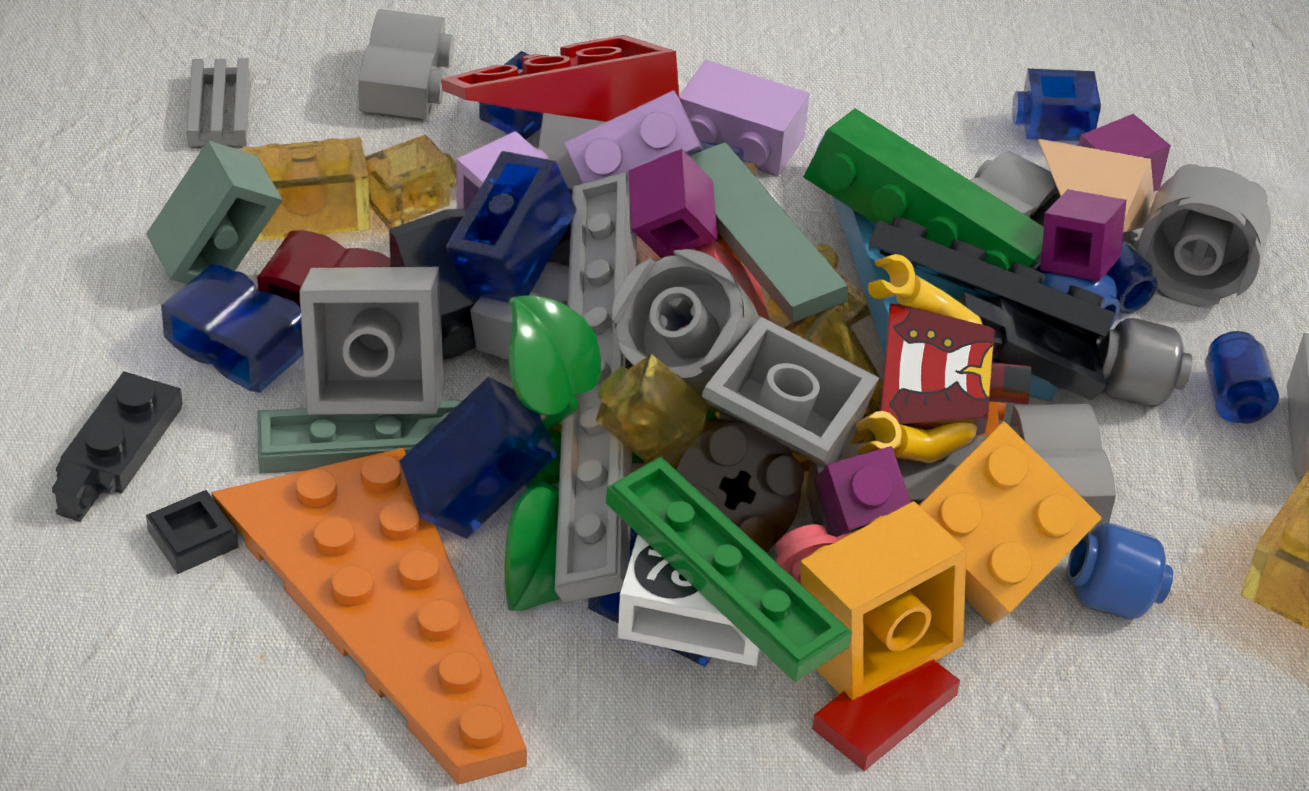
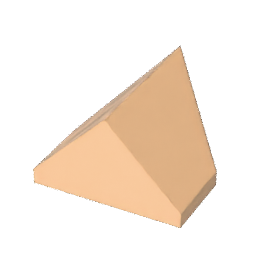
(1105, 175)

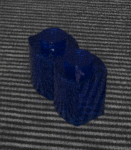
(234, 327)

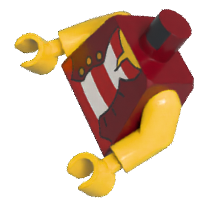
(935, 371)

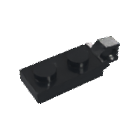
(1051, 348)
(114, 442)

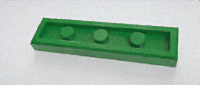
(728, 569)

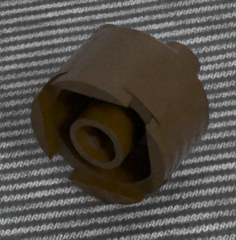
(759, 474)

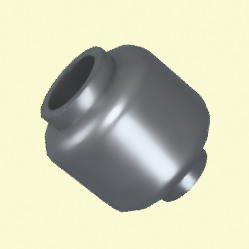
(1144, 361)

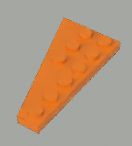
(387, 598)

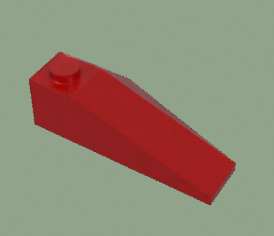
(586, 82)

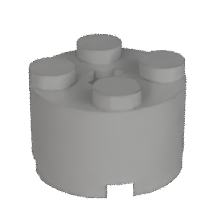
(1205, 234)
(678, 292)

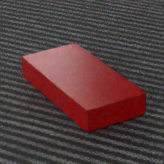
(886, 715)

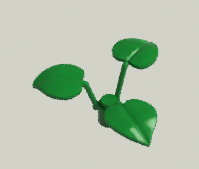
(549, 363)

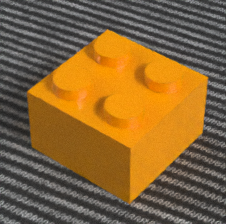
(1010, 518)
(897, 593)

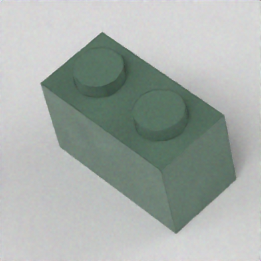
(214, 213)

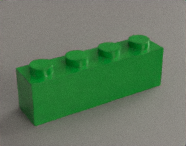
(892, 178)

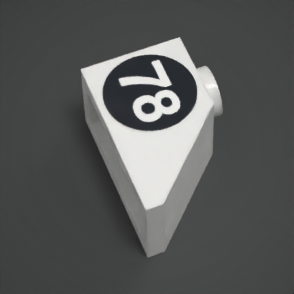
(670, 613)

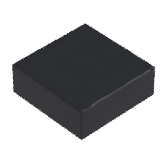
(192, 531)

